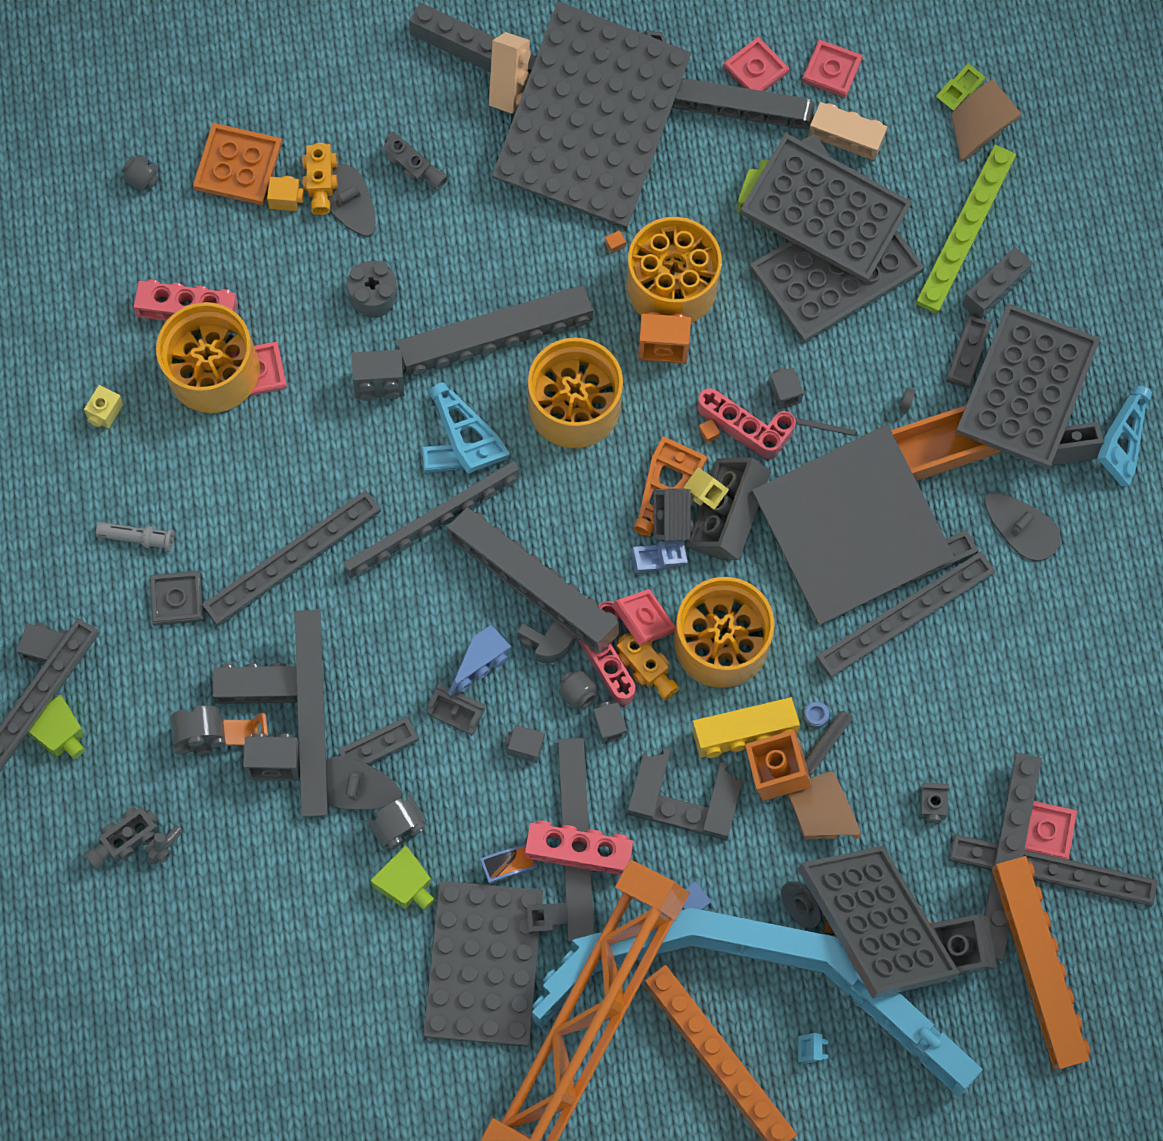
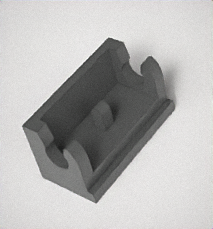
(456, 709)

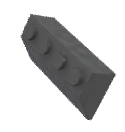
(725, 529)

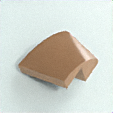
(982, 118)
(823, 809)

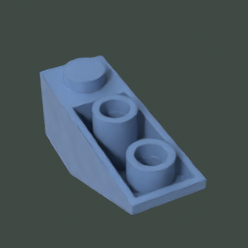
(483, 653)

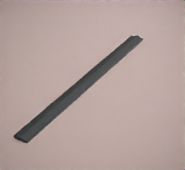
(825, 426)

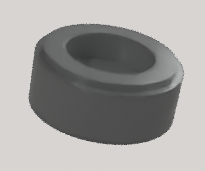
(907, 400)

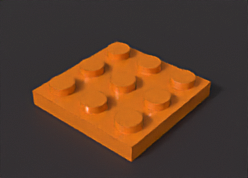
(237, 164)

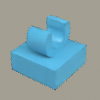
(811, 1048)

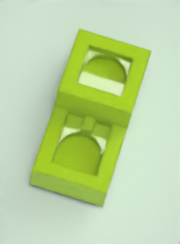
(961, 87)

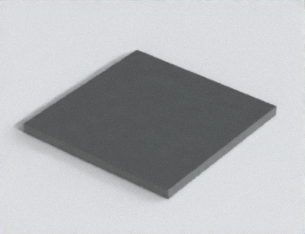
(853, 524)

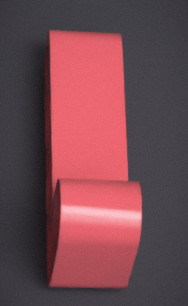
(745, 420)
(610, 658)

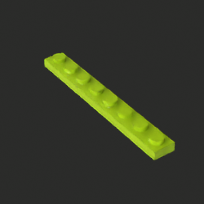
(966, 229)

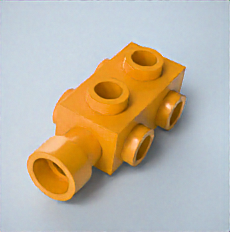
(320, 164)
(638, 661)

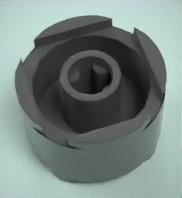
(372, 276)
(197, 730)
(397, 821)

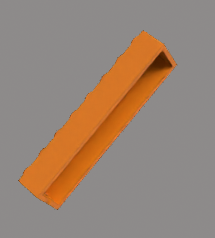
(934, 446)

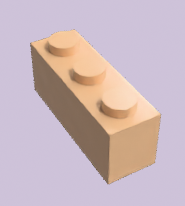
(508, 71)
(848, 130)

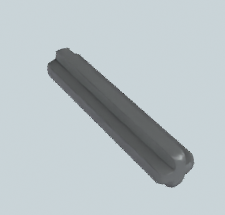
(827, 741)

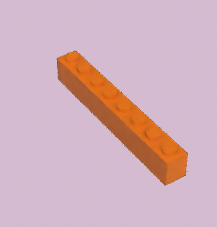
(1040, 963)
(718, 1057)

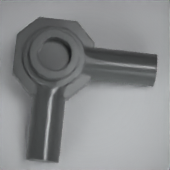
(158, 847)

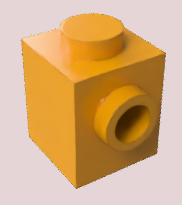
(284, 193)

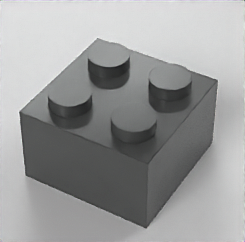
(378, 374)
(272, 757)
(968, 943)

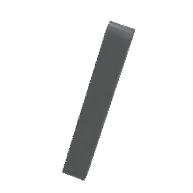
(744, 104)

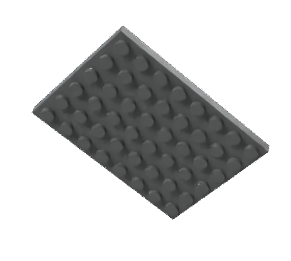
(591, 115)

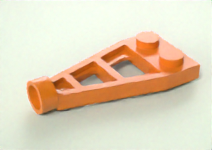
(676, 458)

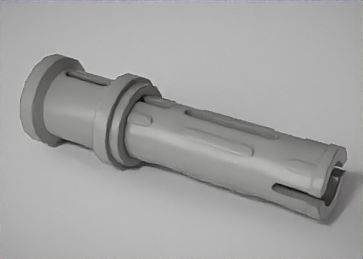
(146, 536)

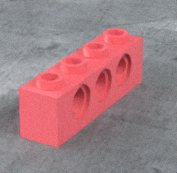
(151, 290)
(565, 855)

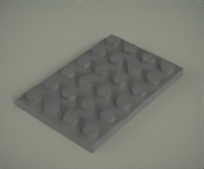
(825, 207)
(819, 294)
(1028, 386)
(878, 921)
(482, 965)

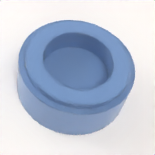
(816, 714)

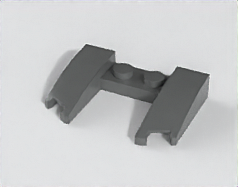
(651, 806)

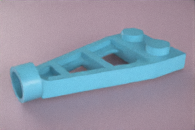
(478, 454)
(1111, 455)

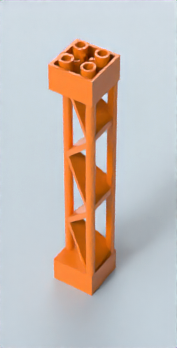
(665, 903)

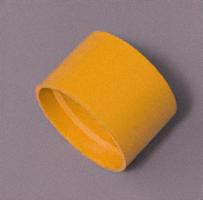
(681, 240)
(214, 323)
(564, 359)
(719, 595)

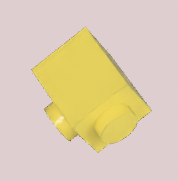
(103, 407)
(705, 489)

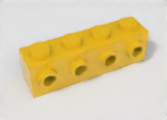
(736, 728)

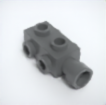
(401, 152)
(125, 832)

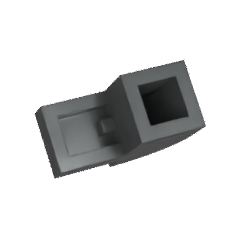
(549, 647)

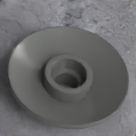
(801, 904)

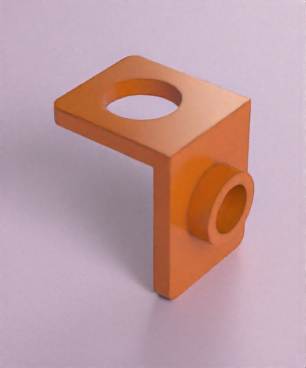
(237, 730)

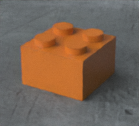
(664, 337)
(778, 765)

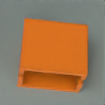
(615, 241)
(709, 431)

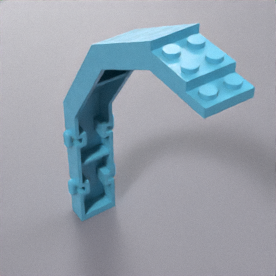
(783, 947)

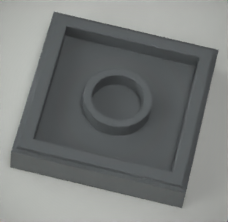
(176, 598)

